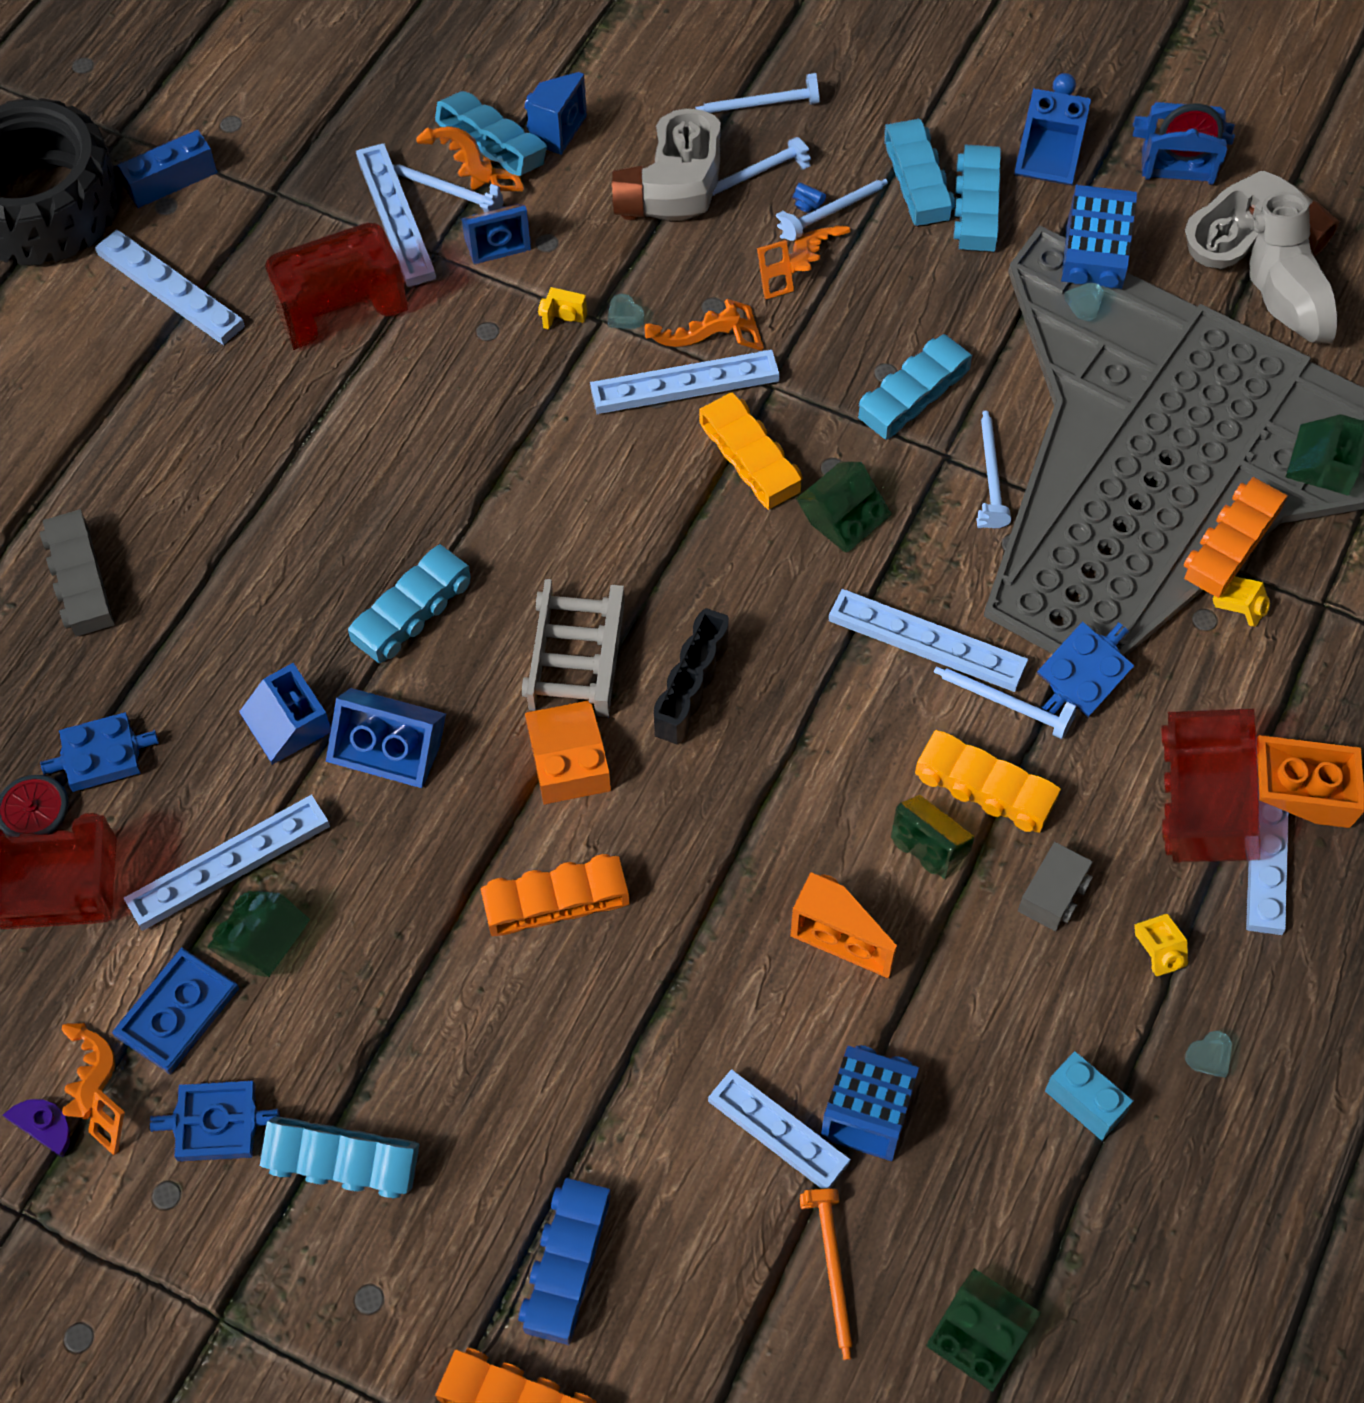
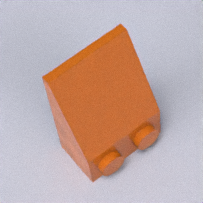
(568, 752)
(1311, 779)
(839, 925)

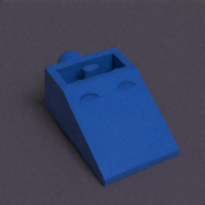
(1053, 134)

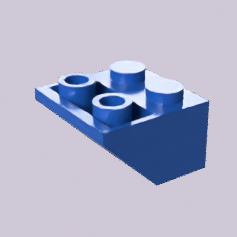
(284, 714)

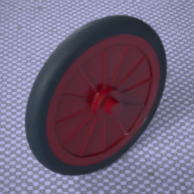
(1192, 116)
(33, 806)

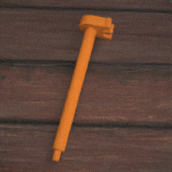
(824, 1200)

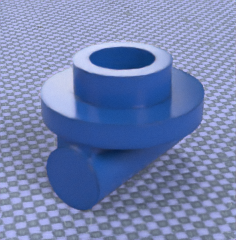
(808, 198)

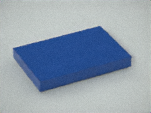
(175, 1010)

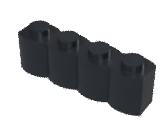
(691, 676)

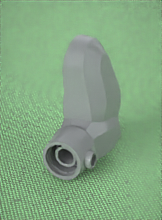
(1288, 272)

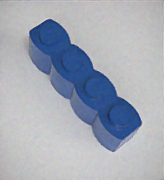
(567, 1261)

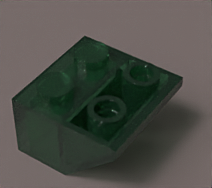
(1328, 453)
(844, 505)
(930, 836)
(258, 932)
(983, 1329)

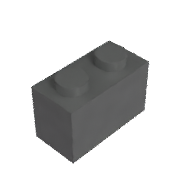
(1055, 886)

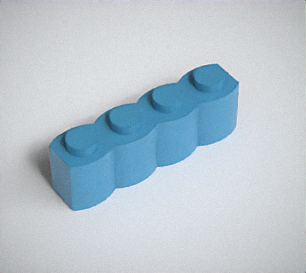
(496, 137)
(918, 172)
(978, 198)
(914, 386)
(408, 604)
(339, 1155)

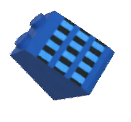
(1099, 236)
(869, 1102)

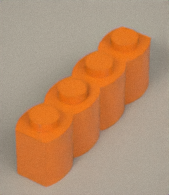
(1234, 537)
(554, 896)
(476, 1381)

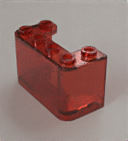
(334, 275)
(1211, 786)
(58, 876)

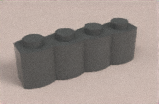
(77, 573)

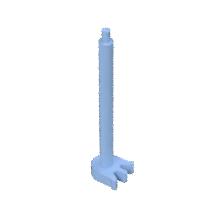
(810, 92)
(796, 149)
(488, 201)
(793, 227)
(993, 514)
(1061, 724)

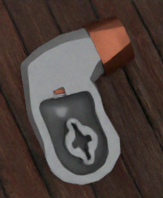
(683, 170)
(1225, 227)

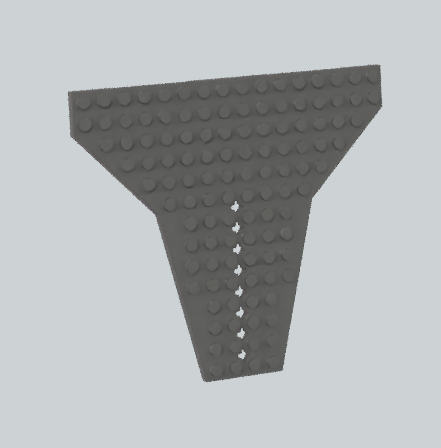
(1132, 390)

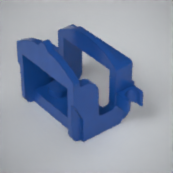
(1162, 165)

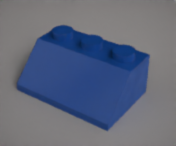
(166, 168)
(384, 737)

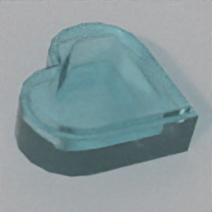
(1085, 300)
(624, 313)
(1211, 1054)

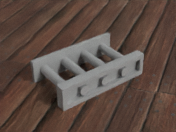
(601, 664)

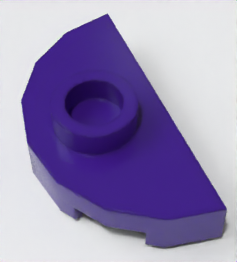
(42, 1122)

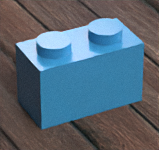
(1088, 1095)

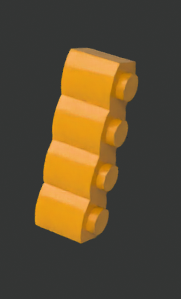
(750, 450)
(990, 782)

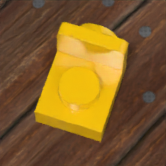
(562, 304)
(1245, 597)
(1163, 943)

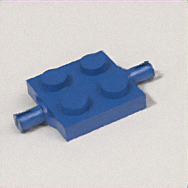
(1085, 669)
(99, 752)
(214, 1121)

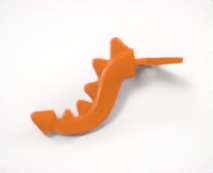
(469, 153)
(803, 253)
(711, 324)
(88, 1093)

